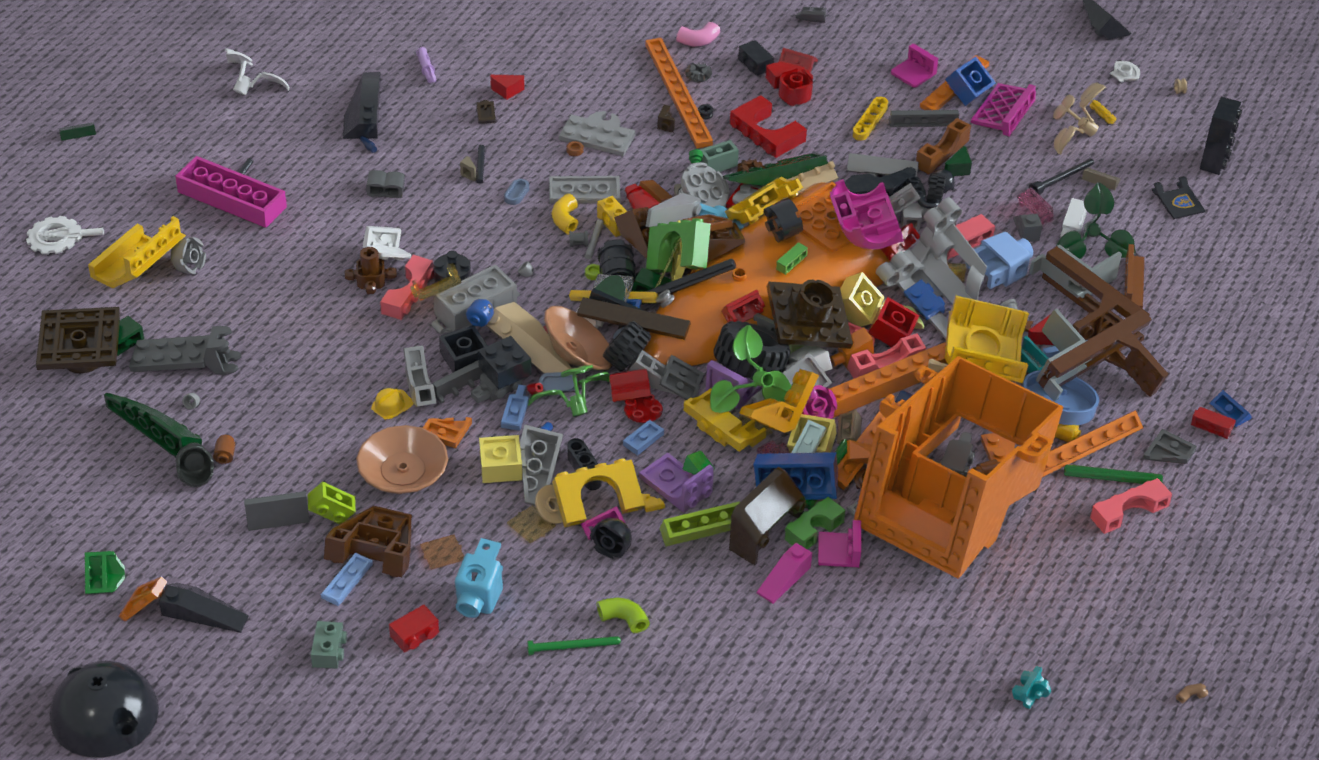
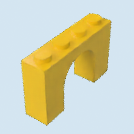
(619, 475)

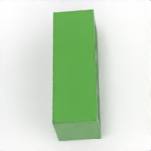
(791, 258)

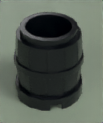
(616, 259)

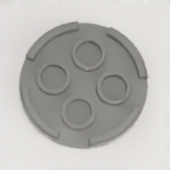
(706, 184)

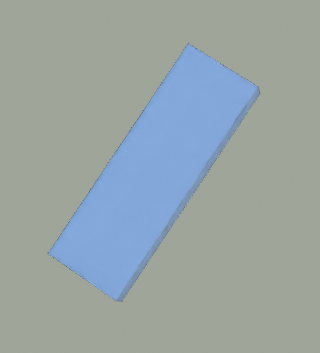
(346, 579)

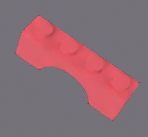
(399, 301)
(866, 362)
(1149, 496)

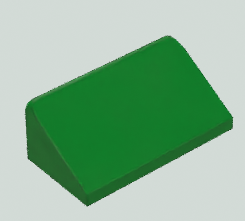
(696, 462)

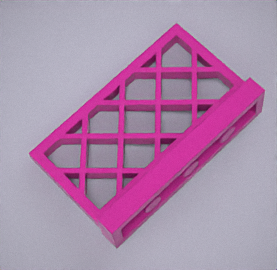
(1016, 111)

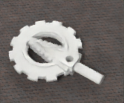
(65, 235)

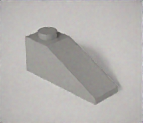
(653, 367)

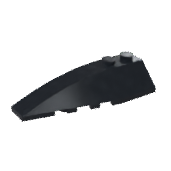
(363, 110)

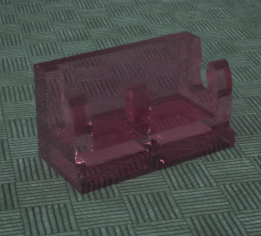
(1036, 205)

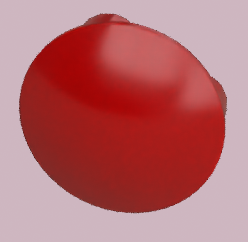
(643, 409)

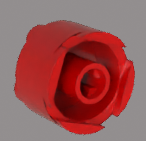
(795, 86)

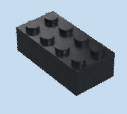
(1221, 135)

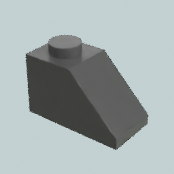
(1028, 226)

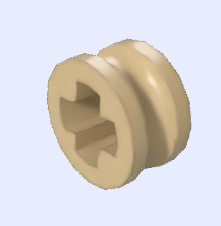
(1180, 86)

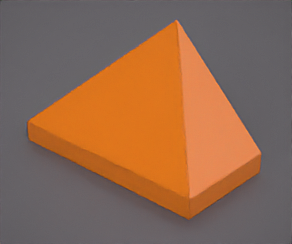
(858, 451)

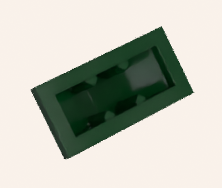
(959, 163)

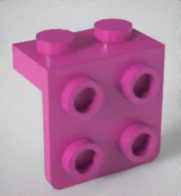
(917, 68)

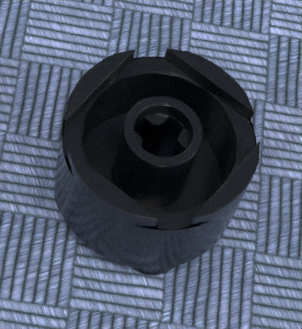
(783, 220)
(461, 263)

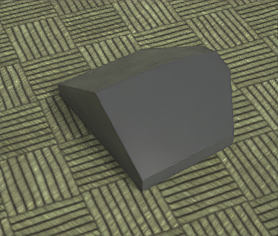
(815, 14)

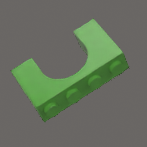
(664, 238)

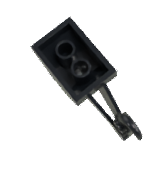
(893, 183)

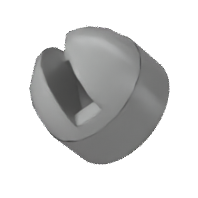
(526, 269)
(187, 398)

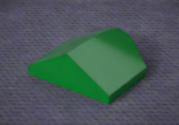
(103, 572)

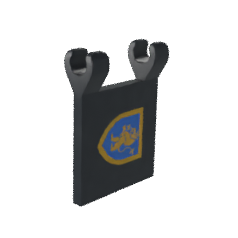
(1180, 201)

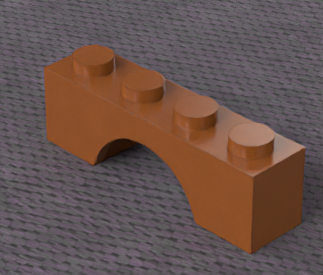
(955, 137)

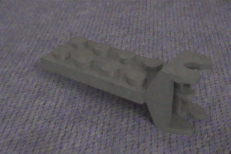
(186, 353)

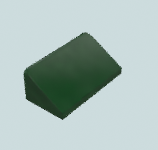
(77, 131)

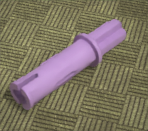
(427, 69)

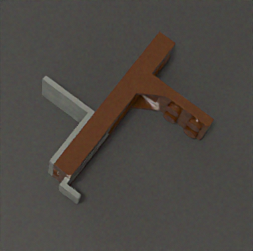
(1079, 281)
(1080, 355)

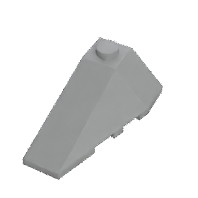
(674, 209)
(539, 457)

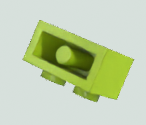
(331, 503)

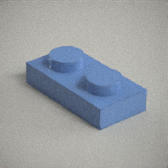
(643, 437)

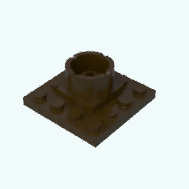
(809, 314)
(78, 339)

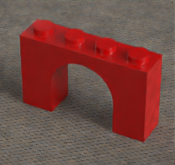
(772, 141)

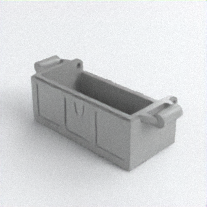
(452, 304)

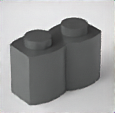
(385, 184)

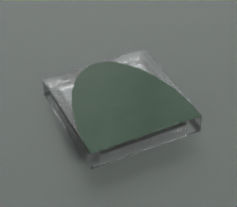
(614, 285)

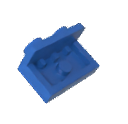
(924, 299)

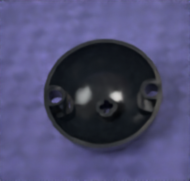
(93, 703)

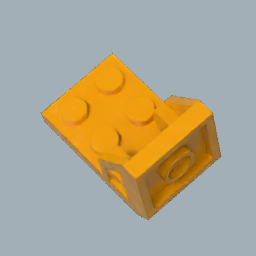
(779, 414)

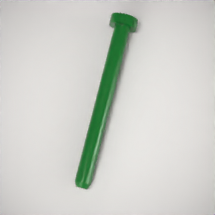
(571, 644)

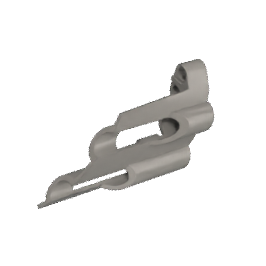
(929, 261)

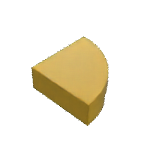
(652, 503)

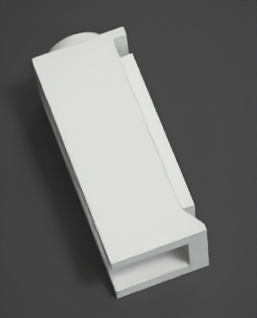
(1074, 217)

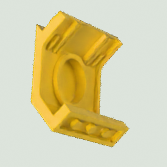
(134, 254)
(987, 337)

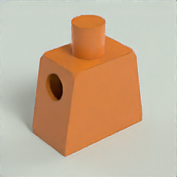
(861, 342)

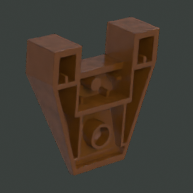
(376, 535)

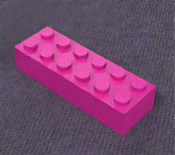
(231, 191)

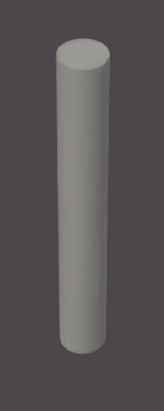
(594, 238)

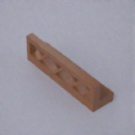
(1134, 277)

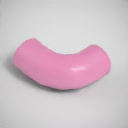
(698, 37)

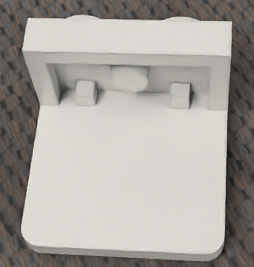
(386, 241)

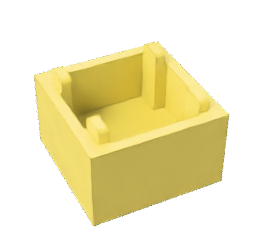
(500, 459)

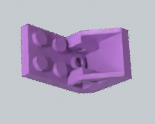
(717, 372)

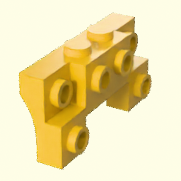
(753, 206)
(723, 426)

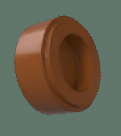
(575, 148)

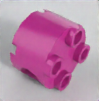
(821, 403)

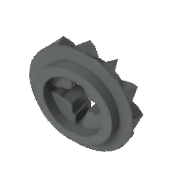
(704, 72)

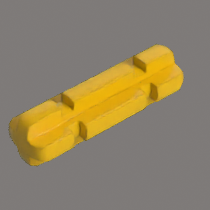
(1102, 112)

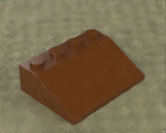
(724, 240)

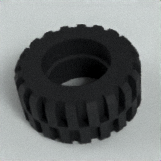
(772, 357)

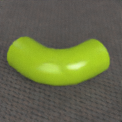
(623, 609)

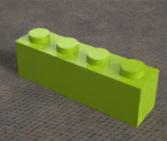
(697, 524)

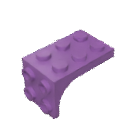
(677, 485)

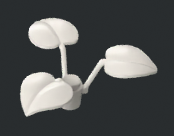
(243, 82)

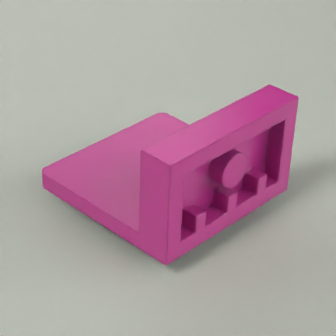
(840, 548)

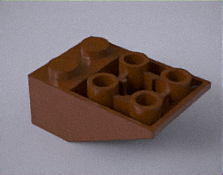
(634, 229)

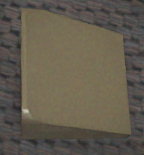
(468, 169)

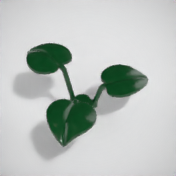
(1097, 201)

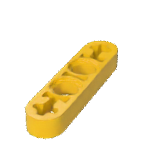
(872, 119)

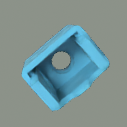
(485, 591)

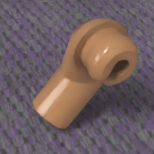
(1189, 690)

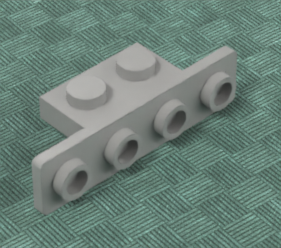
(877, 165)

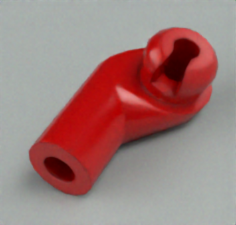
(534, 388)

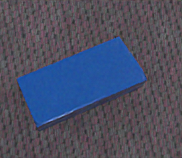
(1229, 407)

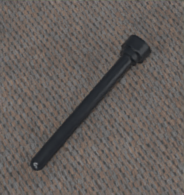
(1040, 186)

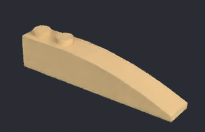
(529, 334)

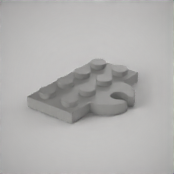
(598, 133)

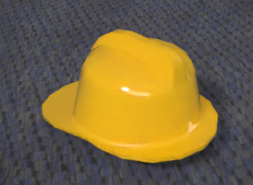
(391, 403)

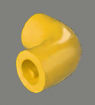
(561, 213)

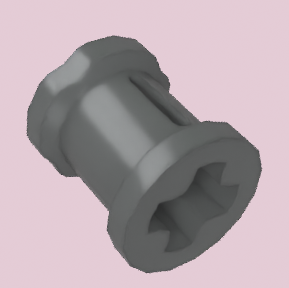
(578, 238)

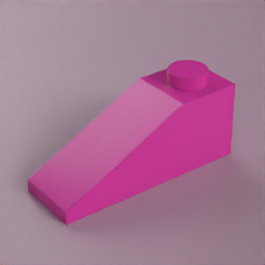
(786, 572)

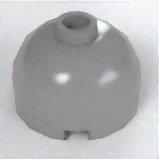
(188, 251)

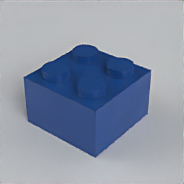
(970, 81)

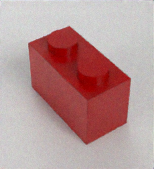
(414, 628)

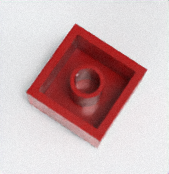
(893, 322)

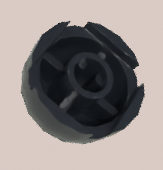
(611, 537)

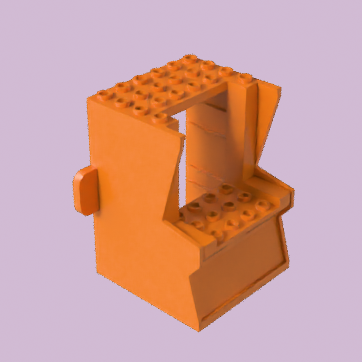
(930, 506)

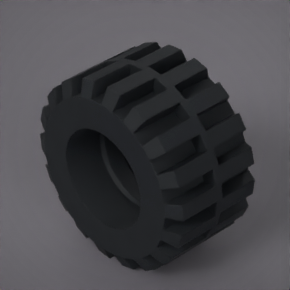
(627, 346)

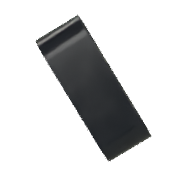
(579, 457)

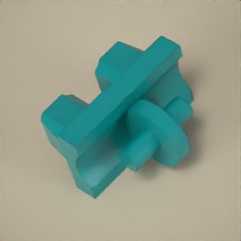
(1034, 687)

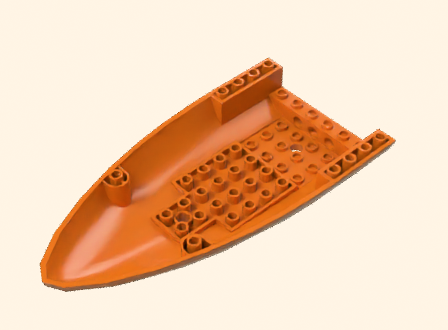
(828, 259)

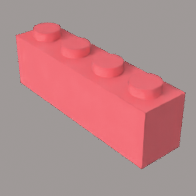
(974, 232)

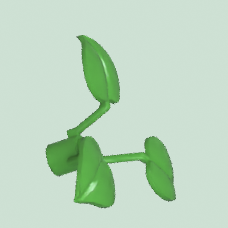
(774, 383)
(577, 402)

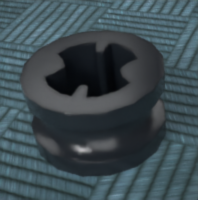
(706, 107)

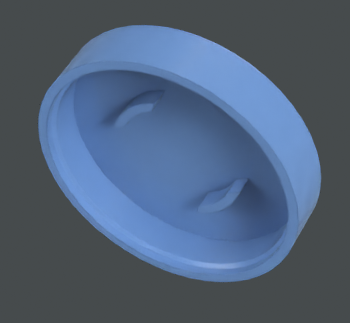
(1077, 399)

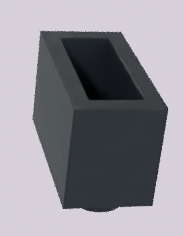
(755, 57)

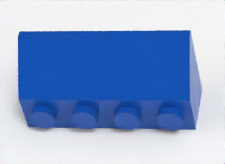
(812, 472)

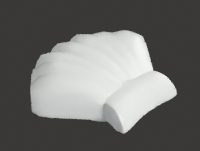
(1125, 71)

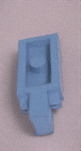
(515, 409)

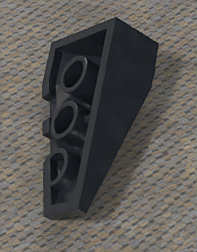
(1104, 22)
(200, 607)

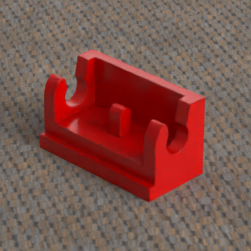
(907, 232)
(744, 307)

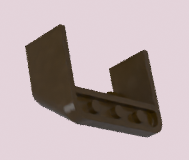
(761, 512)

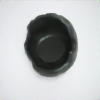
(194, 465)

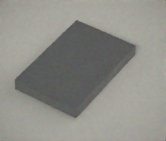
(276, 510)

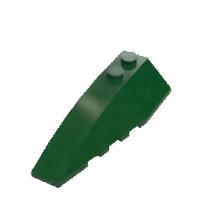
(783, 168)
(152, 423)

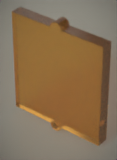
(442, 552)

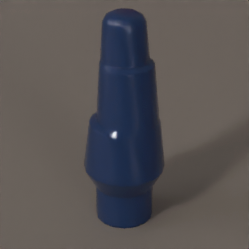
(369, 145)

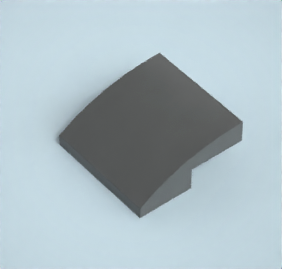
(681, 378)

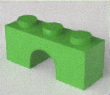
(823, 514)

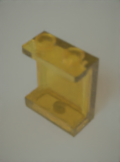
(437, 287)

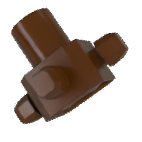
(370, 271)

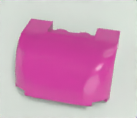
(867, 217)

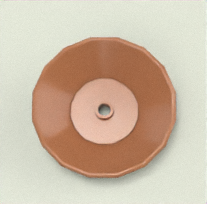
(576, 338)
(400, 447)

